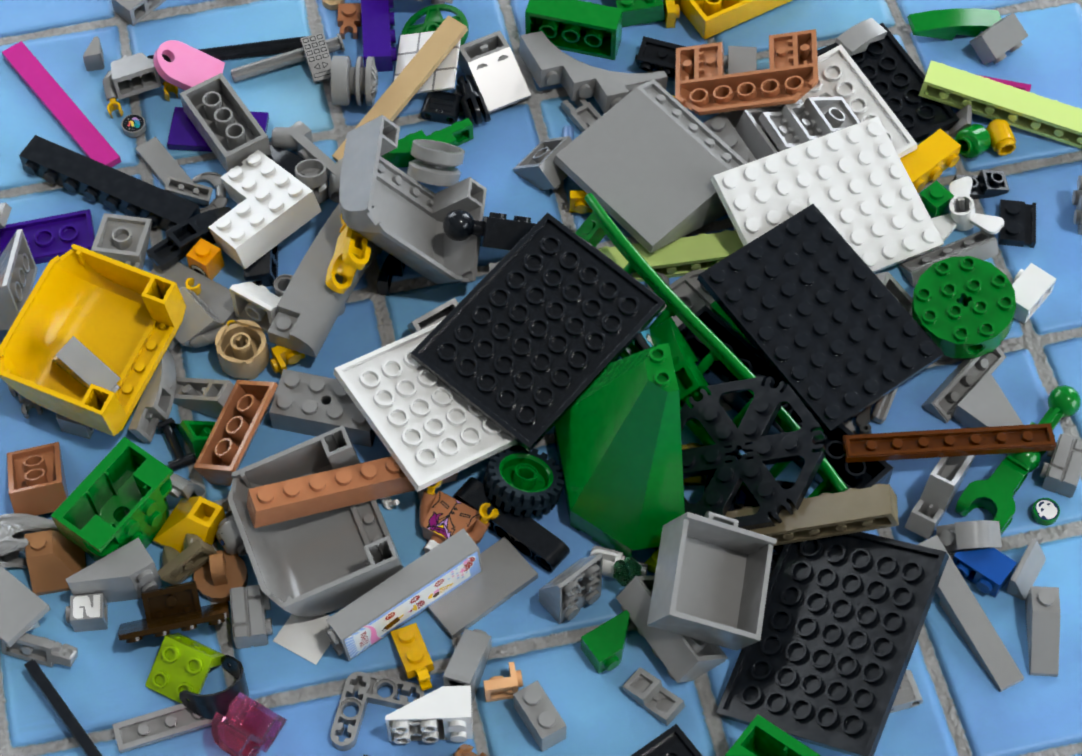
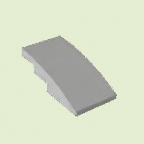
(807, 121)
(123, 238)

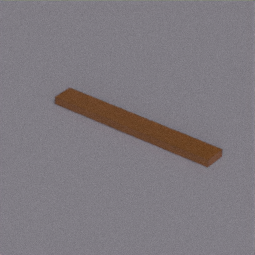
(948, 443)

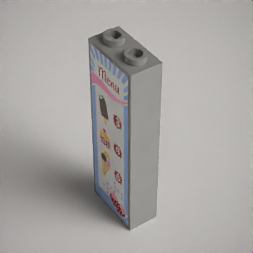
(404, 595)

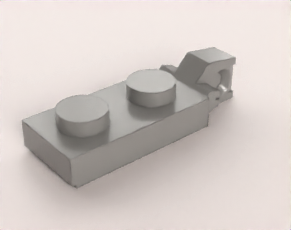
(41, 650)

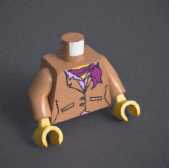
(444, 516)

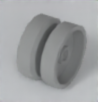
(435, 162)

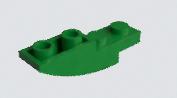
(456, 134)
(687, 373)

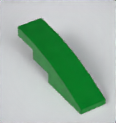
(952, 22)

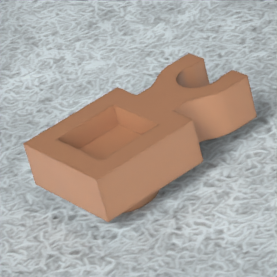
(349, 18)

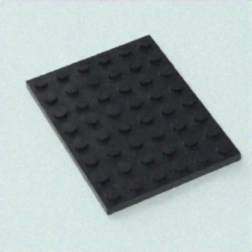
(820, 317)
(538, 331)
(835, 639)

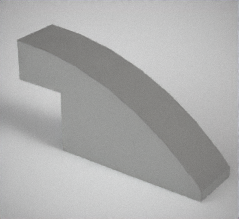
(938, 494)

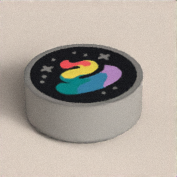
(133, 125)

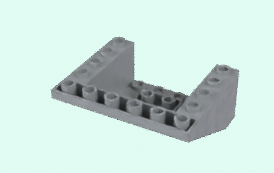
(651, 166)

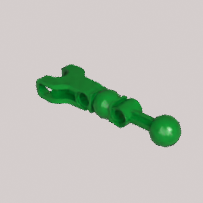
(998, 491)

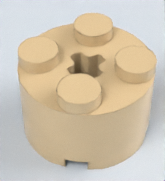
(242, 349)

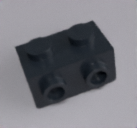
(657, 55)

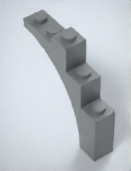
(553, 67)

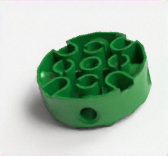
(964, 306)

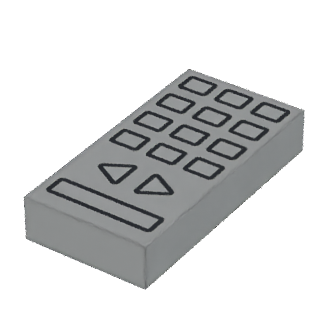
(317, 57)

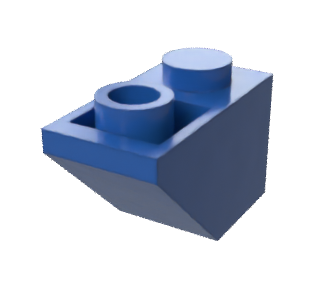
(985, 568)

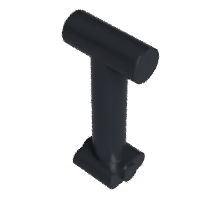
(181, 460)

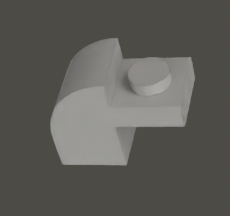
(970, 535)

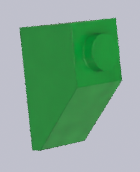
(606, 643)

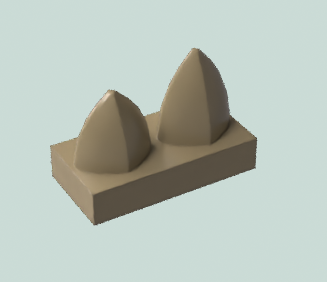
(181, 565)

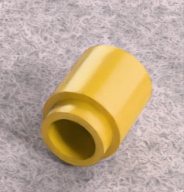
(1001, 137)

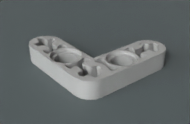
(367, 695)

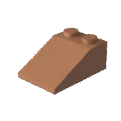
(36, 479)

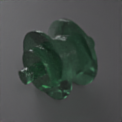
(626, 570)

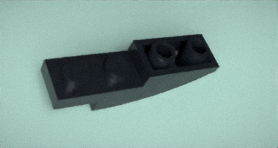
(183, 237)

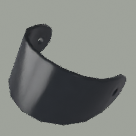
(208, 704)

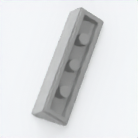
(978, 245)
(960, 382)

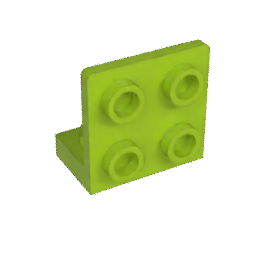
(181, 666)

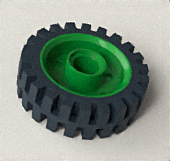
(523, 481)

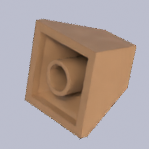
(51, 561)

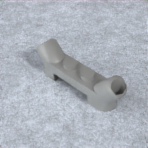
(300, 139)

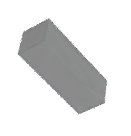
(188, 190)

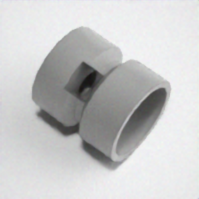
(314, 175)

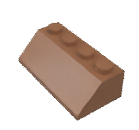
(234, 430)

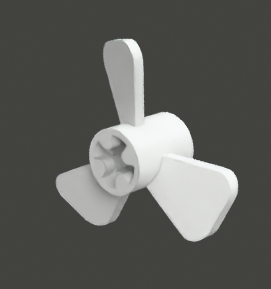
(963, 214)

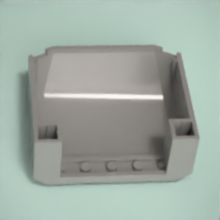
(401, 212)
(321, 558)

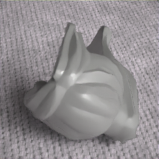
(12, 536)

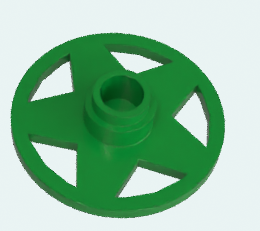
(434, 19)

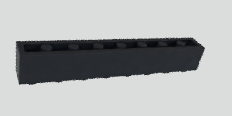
(105, 184)

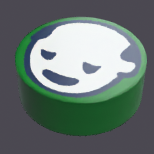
(1045, 511)

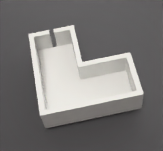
(267, 212)

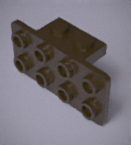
(172, 609)

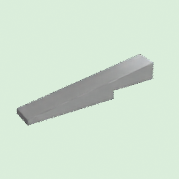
(973, 624)

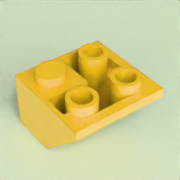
(190, 517)

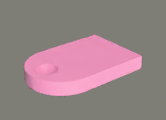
(187, 64)

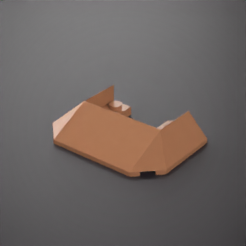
(706, 90)

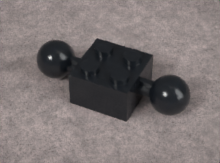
(494, 230)

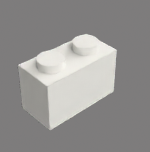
(1031, 290)

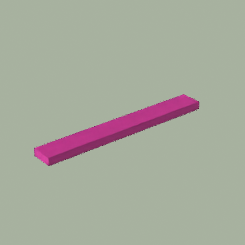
(60, 105)

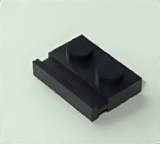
(1019, 223)

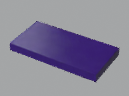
(186, 137)
(53, 234)

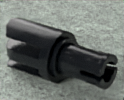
(472, 101)

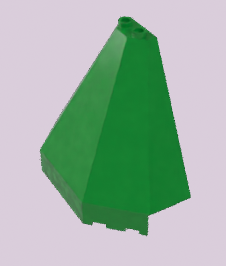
(624, 452)

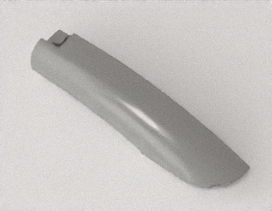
(308, 305)

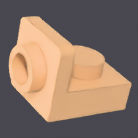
(503, 687)

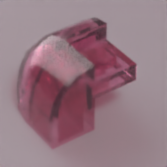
(246, 727)

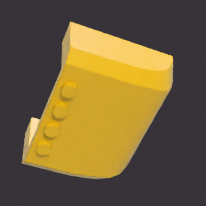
(114, 312)

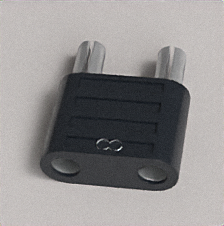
(442, 106)

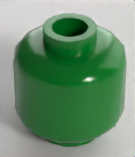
(973, 140)

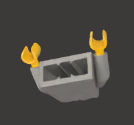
(131, 77)
(199, 322)

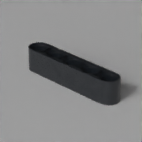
(520, 531)

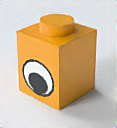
(205, 259)

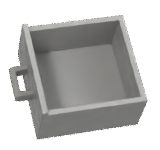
(711, 580)

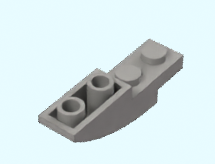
(156, 400)

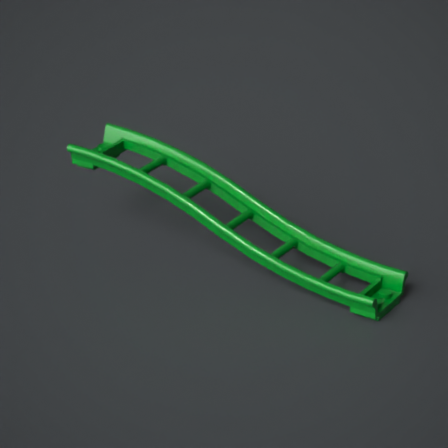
(600, 224)

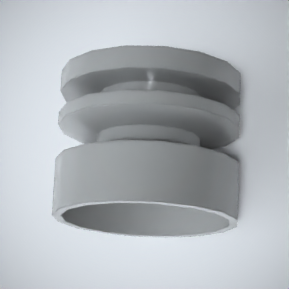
(353, 80)

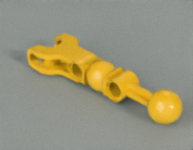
(349, 255)

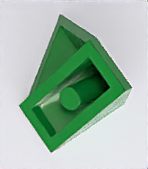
(195, 434)

